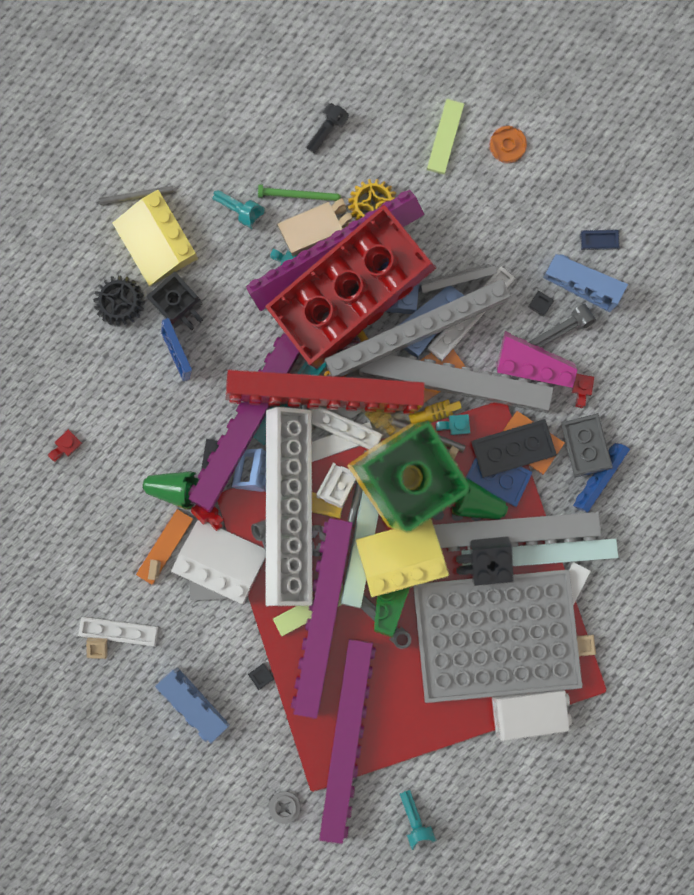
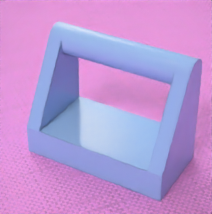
(258, 472)

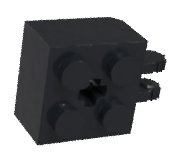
(186, 305)
(489, 561)

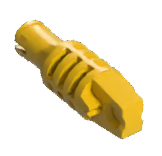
(435, 412)

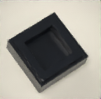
(540, 303)
(261, 676)

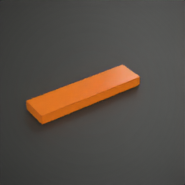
(166, 543)

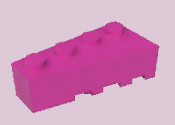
(532, 362)

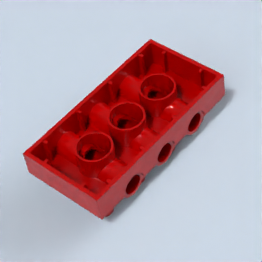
(332, 279)

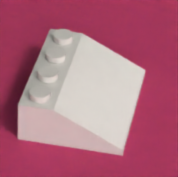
(220, 561)

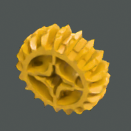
(365, 205)

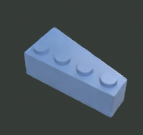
(585, 282)
(445, 296)
(192, 705)

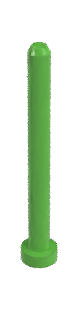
(296, 194)

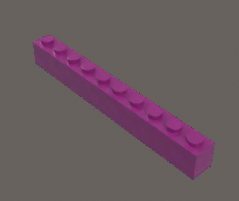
(266, 288)
(240, 432)
(323, 618)
(345, 742)

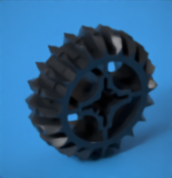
(116, 308)

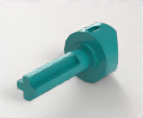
(247, 212)
(419, 832)

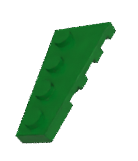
(388, 611)

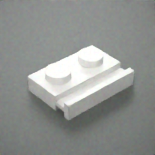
(336, 486)

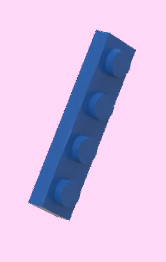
(600, 479)

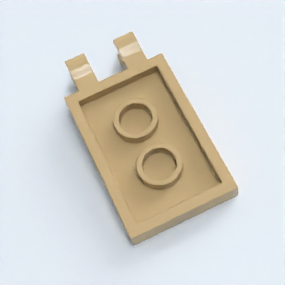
(313, 225)

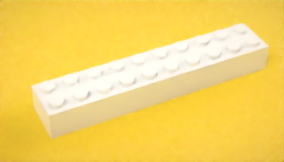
(288, 507)

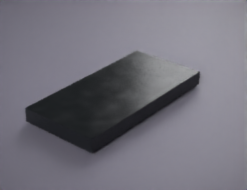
(513, 448)

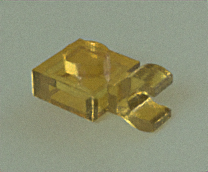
(381, 419)

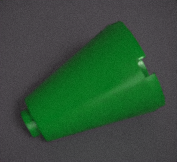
(171, 487)
(479, 503)

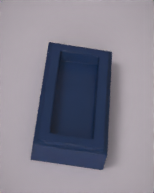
(599, 239)

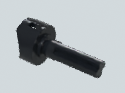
(334, 116)

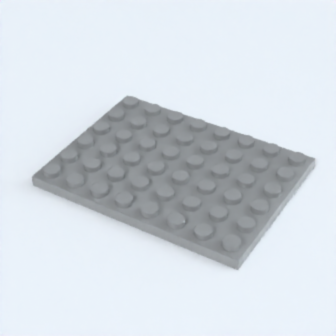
(497, 637)

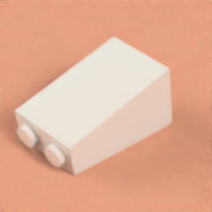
(531, 714)

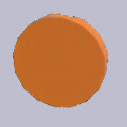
(505, 151)

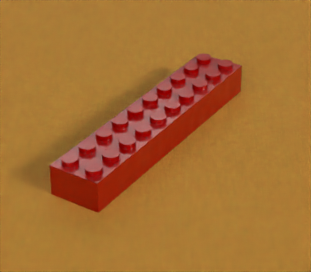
(324, 391)

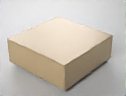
(154, 570)
(586, 645)
(97, 648)

